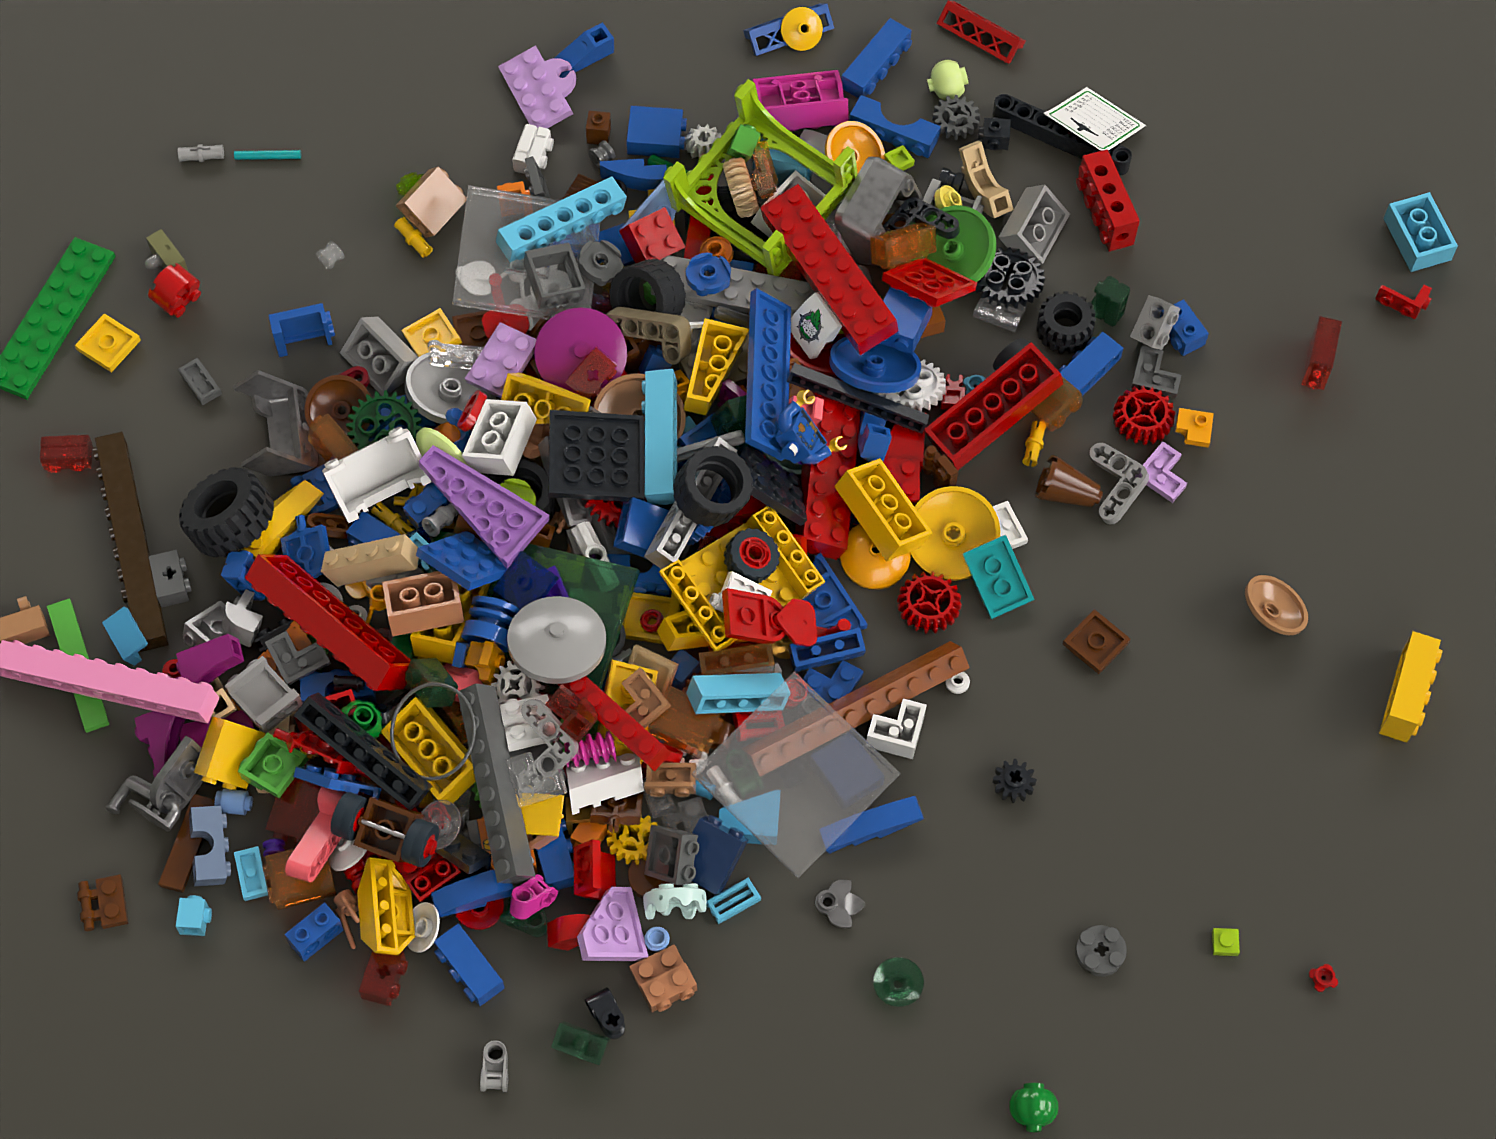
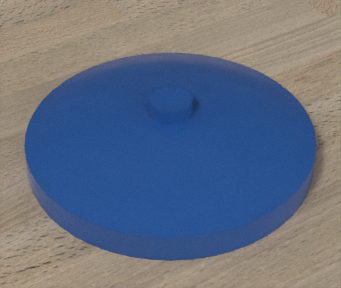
(876, 370)

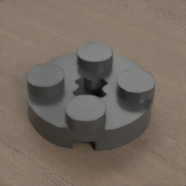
(591, 269)
(1092, 961)

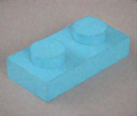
(251, 873)

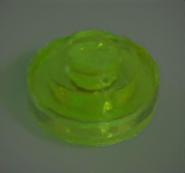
(407, 182)

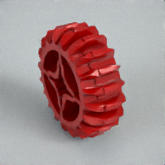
(1143, 422)
(934, 591)

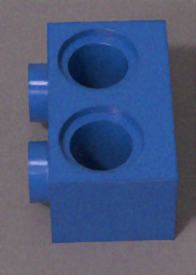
(314, 932)

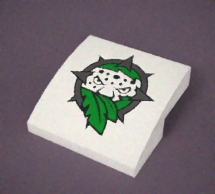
(814, 325)

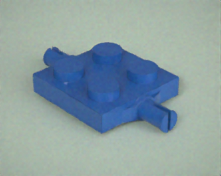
(307, 546)

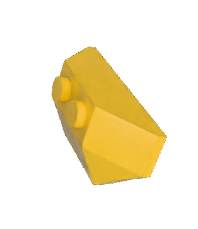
(385, 908)

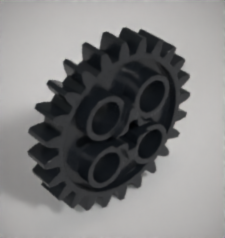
(1023, 284)

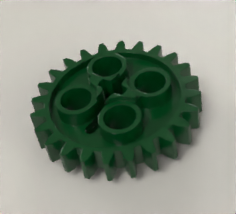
(369, 413)

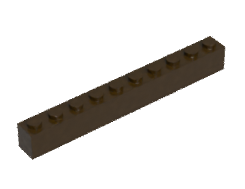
(130, 537)

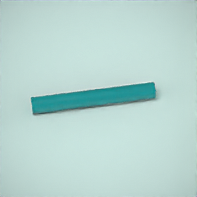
(270, 154)

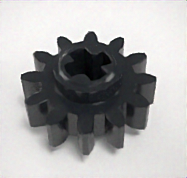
(1011, 789)

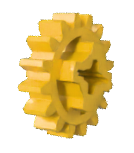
(627, 846)

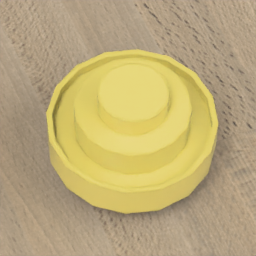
(946, 197)

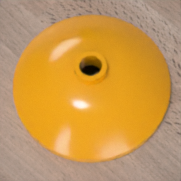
(857, 137)
(871, 568)

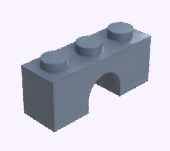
(209, 825)

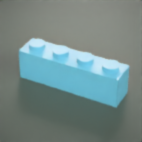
(731, 692)

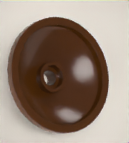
(330, 395)

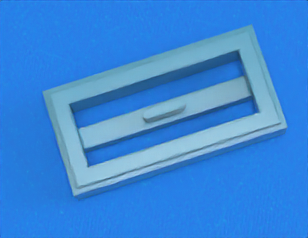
(737, 909)

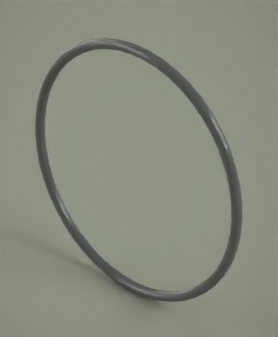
(472, 718)

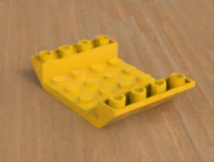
(705, 573)

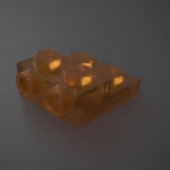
(764, 176)

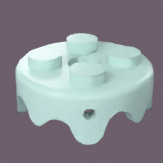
(667, 897)

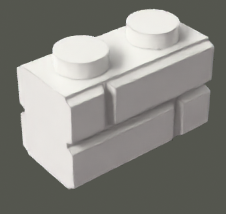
(533, 143)

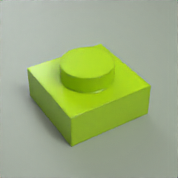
(900, 158)
(1225, 942)

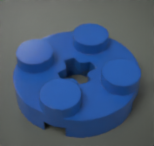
(708, 284)

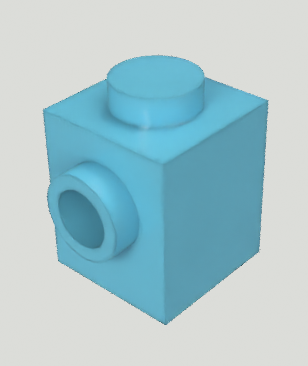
(193, 916)

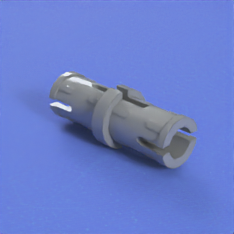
(201, 153)

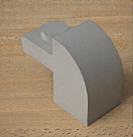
(241, 621)

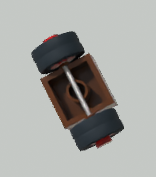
(385, 829)

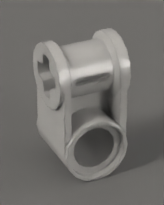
(494, 1072)

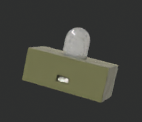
(163, 252)

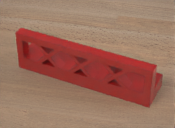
(983, 23)

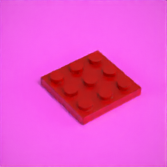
(929, 282)

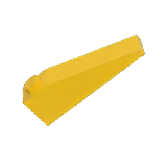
(542, 396)
(283, 523)

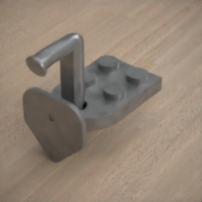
(170, 789)

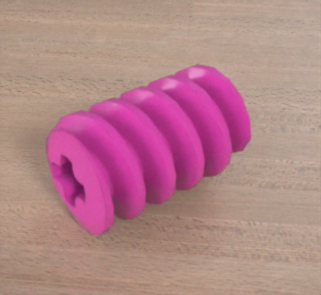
(593, 749)

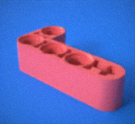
(318, 840)

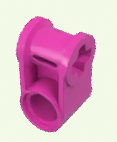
(531, 897)

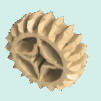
(741, 187)

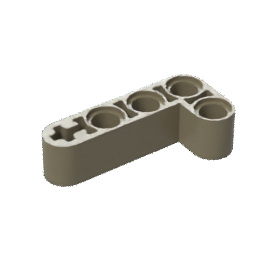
(665, 331)

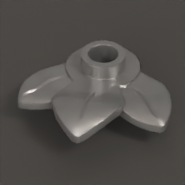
(843, 903)

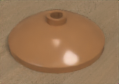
(1276, 605)

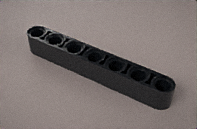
(1029, 119)

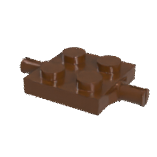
(622, 811)

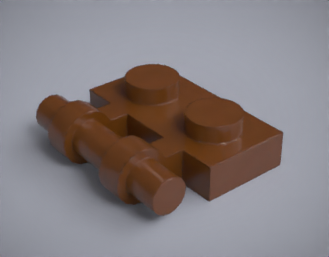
(940, 467)
(111, 903)

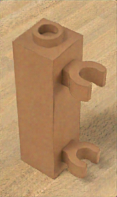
(24, 625)

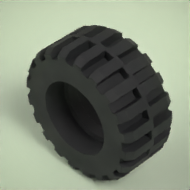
(226, 512)

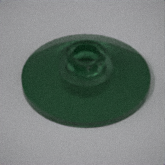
(899, 970)

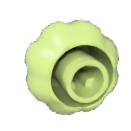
(947, 79)

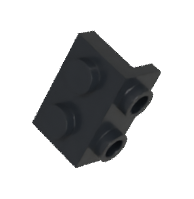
(466, 855)

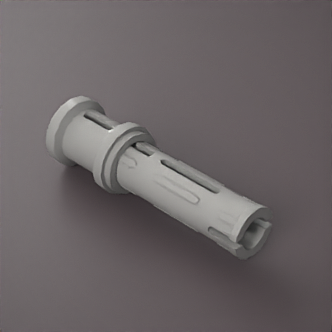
(442, 517)

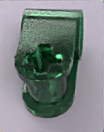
(524, 924)

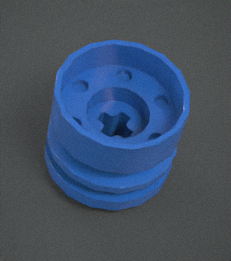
(492, 618)

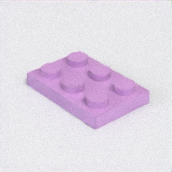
(503, 354)

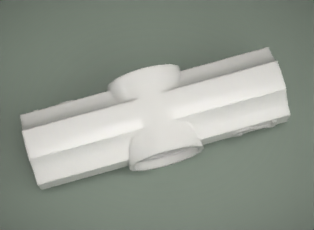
(588, 541)

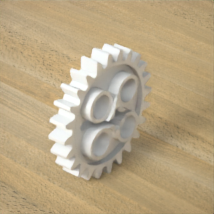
(925, 392)

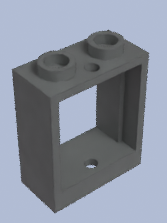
(552, 256)

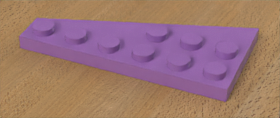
(492, 511)

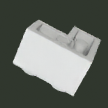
(898, 735)

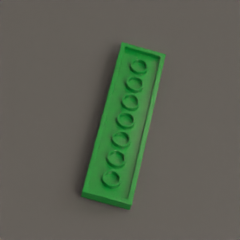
(52, 316)

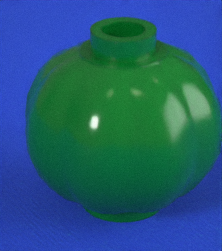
(363, 716)
(1033, 1106)

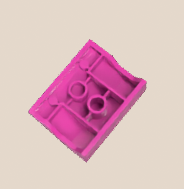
(804, 99)

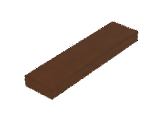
(183, 851)

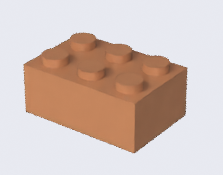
(422, 603)

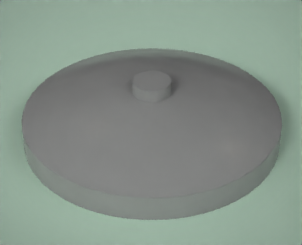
(438, 389)
(556, 640)

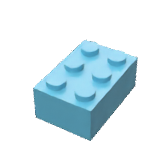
(1420, 232)

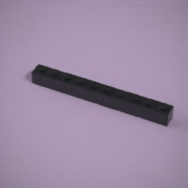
(858, 398)

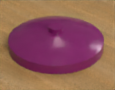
(570, 338)

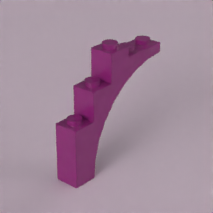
(198, 665)

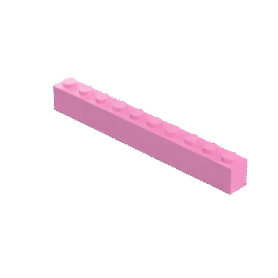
(107, 681)

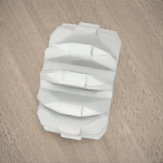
(700, 140)

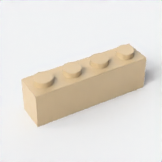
(370, 560)

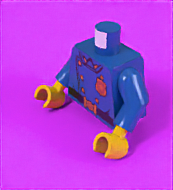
(800, 436)

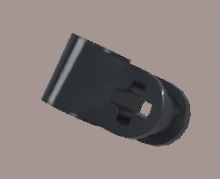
(605, 1010)

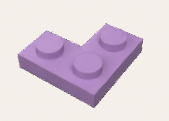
(1160, 477)

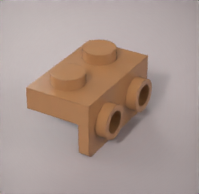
(671, 779)

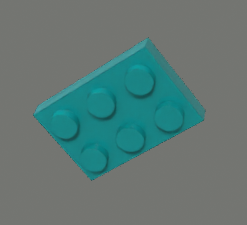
(998, 576)

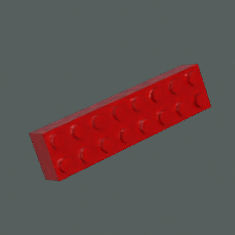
(830, 269)
(825, 509)
(329, 622)

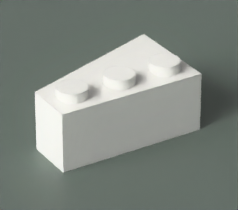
(603, 781)

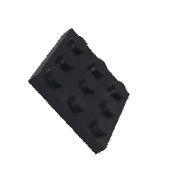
(775, 486)

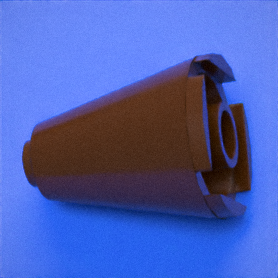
(1067, 485)

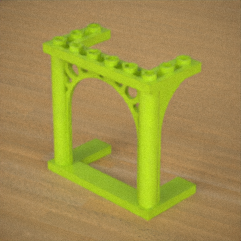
(683, 186)

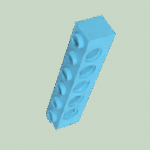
(607, 192)

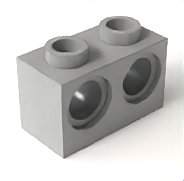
(1150, 319)

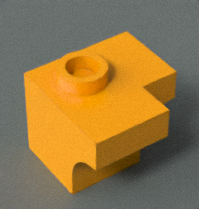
(1195, 426)
(485, 659)

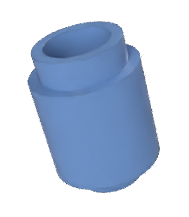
(234, 801)

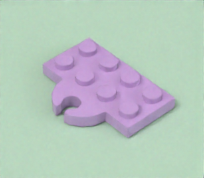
(539, 87)

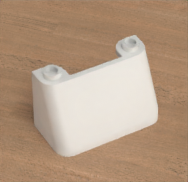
(375, 473)

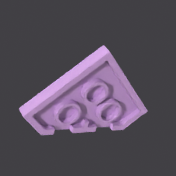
(613, 929)

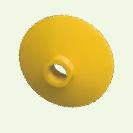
(792, 32)

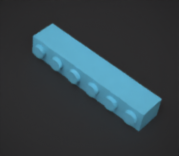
(660, 435)

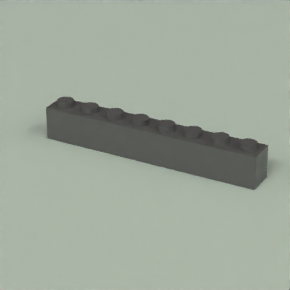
(496, 793)

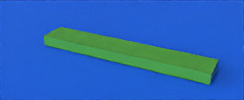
(71, 642)

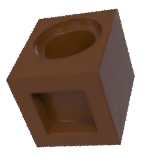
(598, 127)

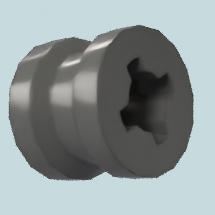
(602, 153)

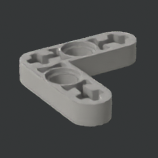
(1125, 475)
(554, 750)

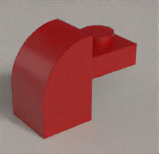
(564, 931)

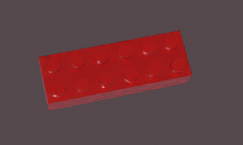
(994, 406)

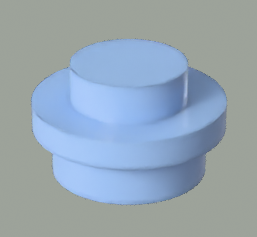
(656, 939)

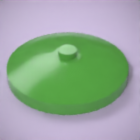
(972, 249)

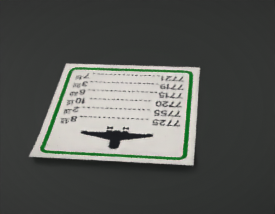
(1095, 119)

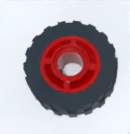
(757, 544)

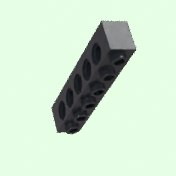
(363, 750)

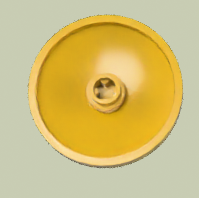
(958, 523)

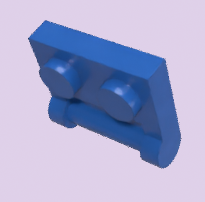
(318, 480)

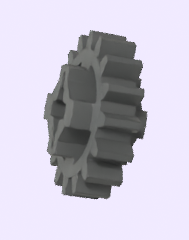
(956, 117)

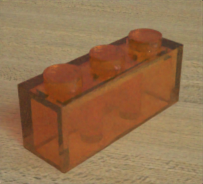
(903, 245)
(738, 660)

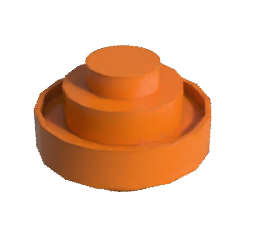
(719, 247)

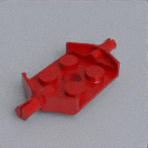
(314, 745)

